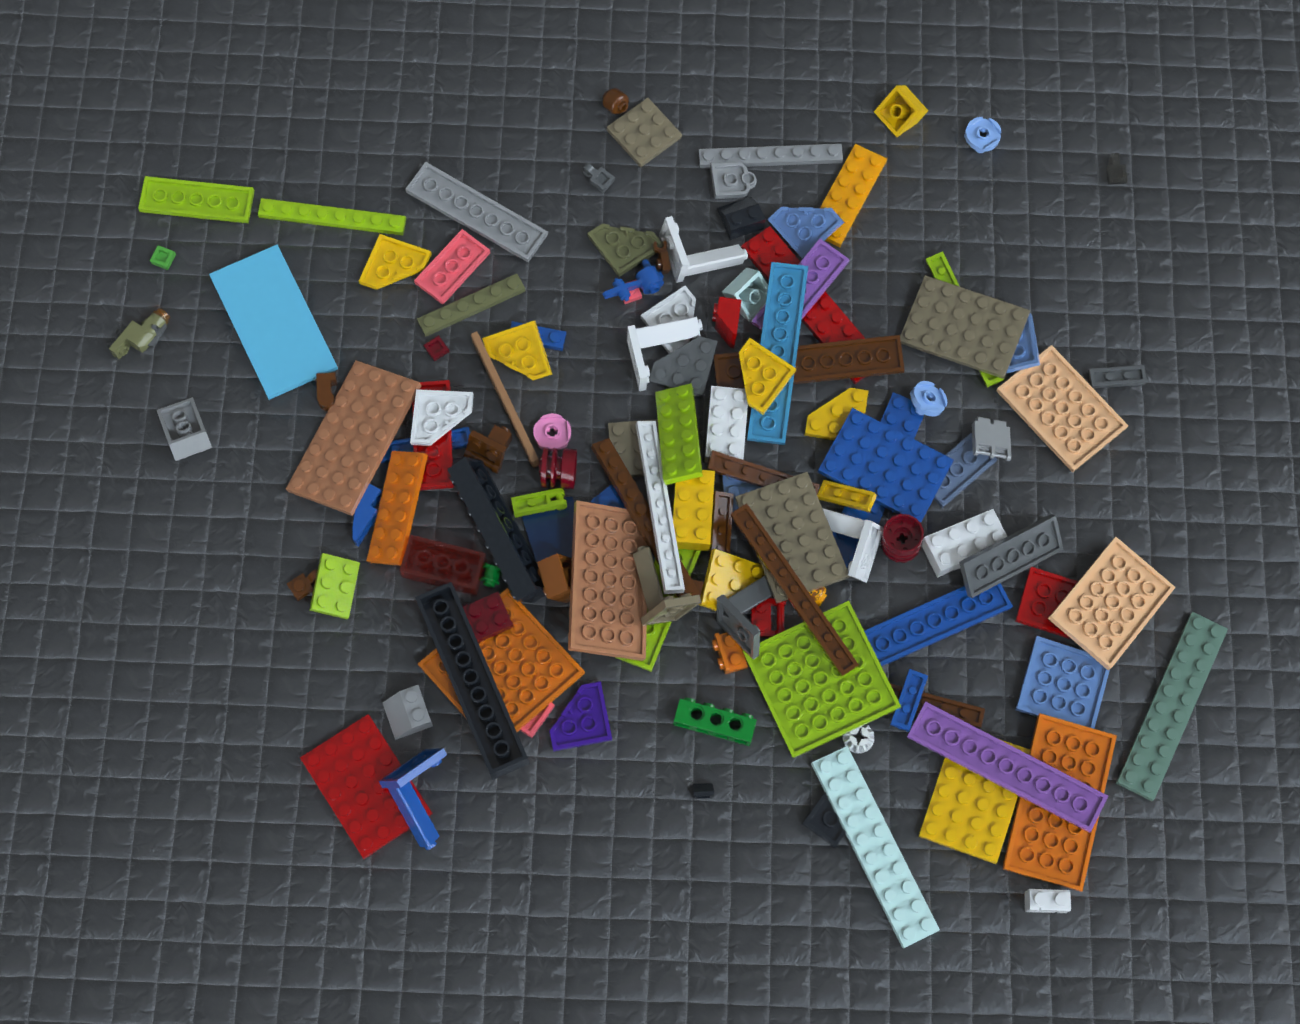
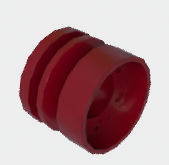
(558, 467)
(905, 528)

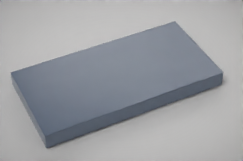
(963, 470)

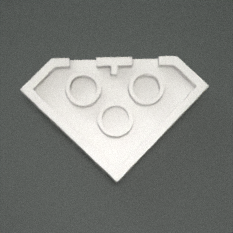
(674, 307)
(438, 413)

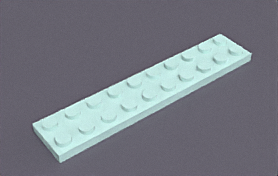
(875, 847)

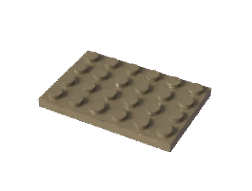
(964, 326)
(800, 531)

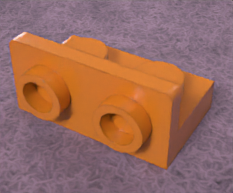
(730, 653)

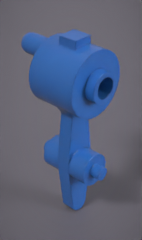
(647, 279)

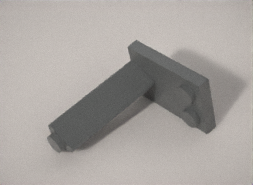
(731, 616)

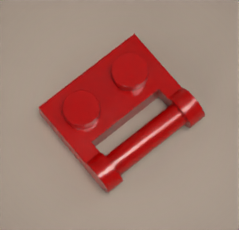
(762, 617)

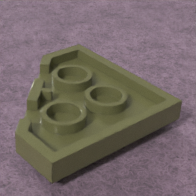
(623, 246)

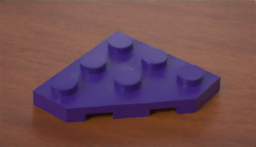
(582, 720)

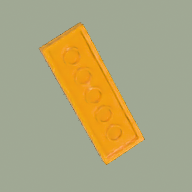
(852, 188)

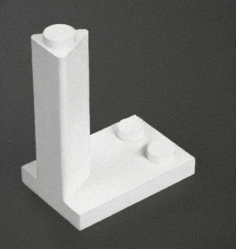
(687, 265)
(657, 335)
(869, 538)

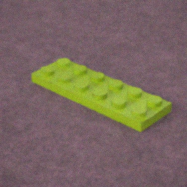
(196, 199)
(678, 434)

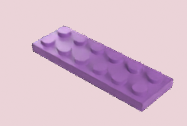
(823, 267)

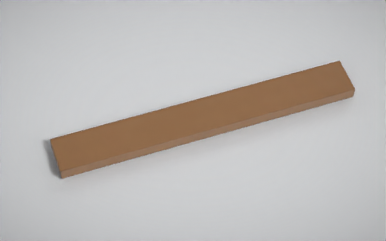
(505, 400)

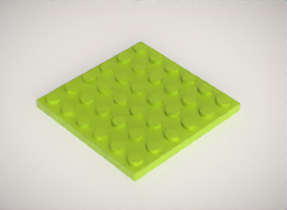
(808, 692)

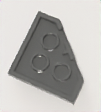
(686, 365)

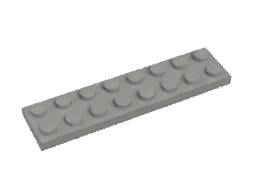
(476, 212)

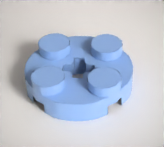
(981, 143)
(925, 406)

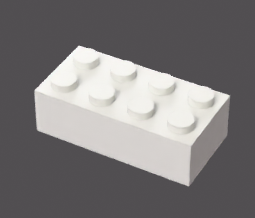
(726, 422)
(962, 540)

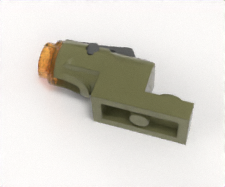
(141, 335)

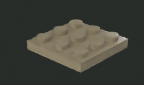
(644, 132)
(625, 440)

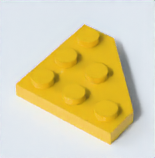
(392, 261)
(520, 350)
(763, 375)
(830, 417)
(727, 576)

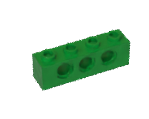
(722, 730)

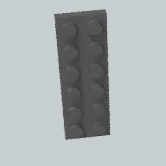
(1011, 555)

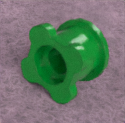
(491, 575)

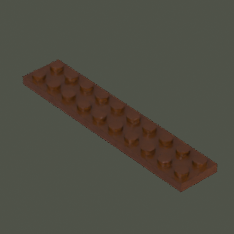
(827, 361)

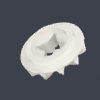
(864, 745)

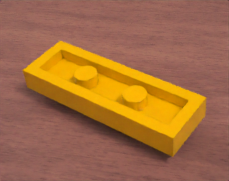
(846, 496)

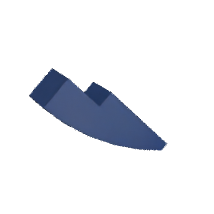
(365, 513)

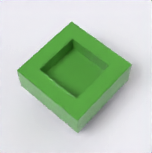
(162, 257)

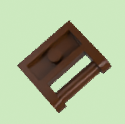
(487, 448)

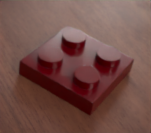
(488, 617)

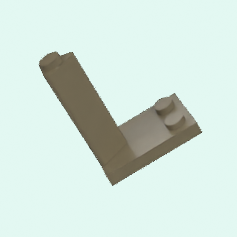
(659, 608)

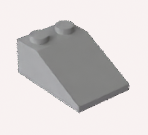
(184, 429)

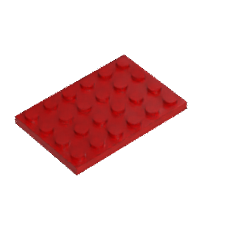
(349, 776)

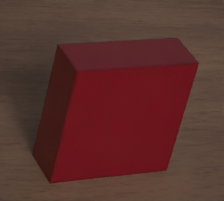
(436, 348)

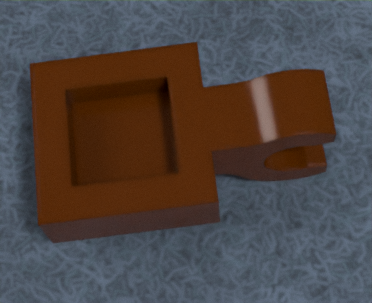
(662, 261)
(302, 585)

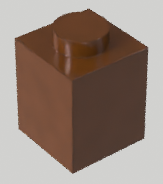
(501, 435)

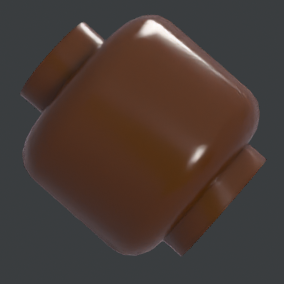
(615, 101)

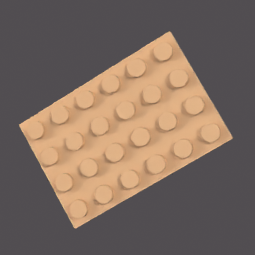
(1062, 409)
(1111, 603)

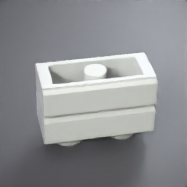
(1047, 901)

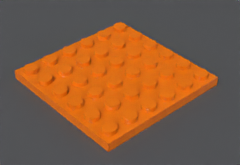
(524, 662)

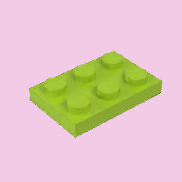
(334, 586)

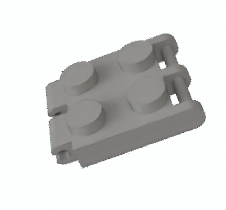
(991, 438)

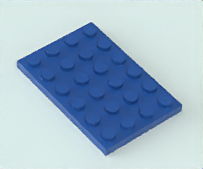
(887, 463)

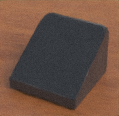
(703, 791)

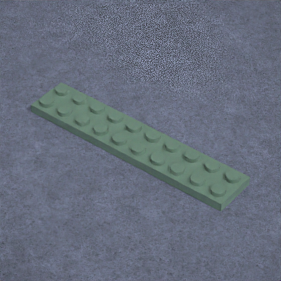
(1171, 706)

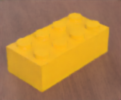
(694, 512)

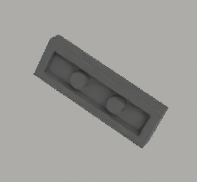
(1117, 376)

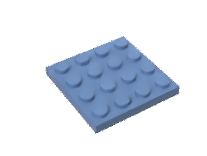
(1062, 683)

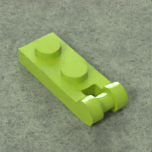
(539, 502)

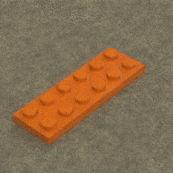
(397, 507)

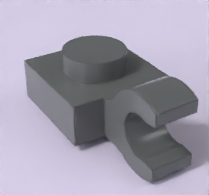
(599, 178)

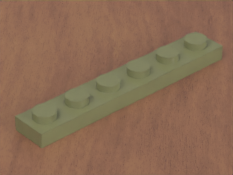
(471, 305)

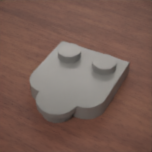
(731, 180)

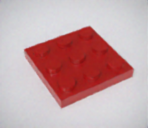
(1041, 597)

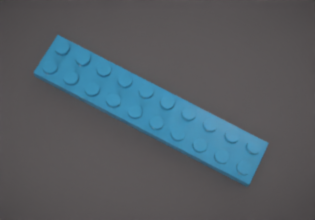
(781, 337)

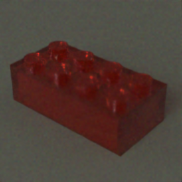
(443, 563)

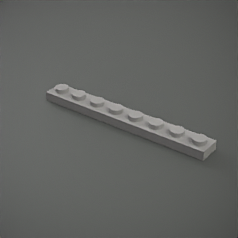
(773, 155)

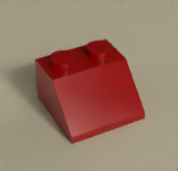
(726, 316)

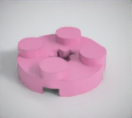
(555, 422)

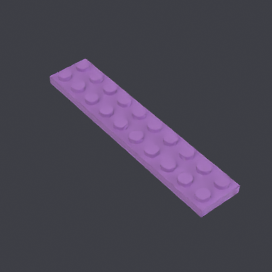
(1008, 767)

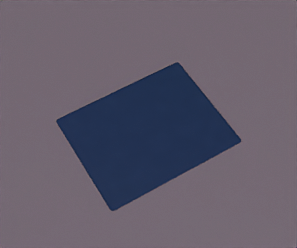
(551, 531)

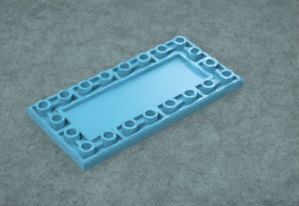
(273, 321)

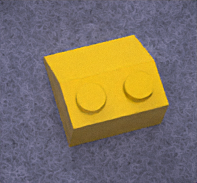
(900, 110)

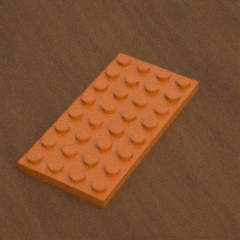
(1039, 840)

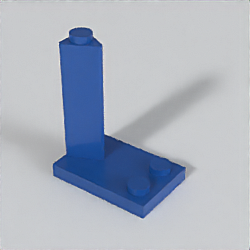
(406, 798)

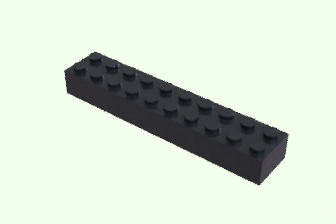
(472, 681)

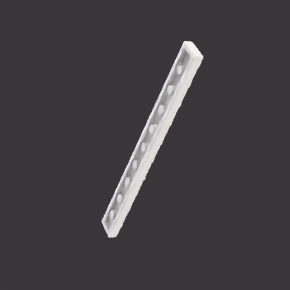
(660, 508)

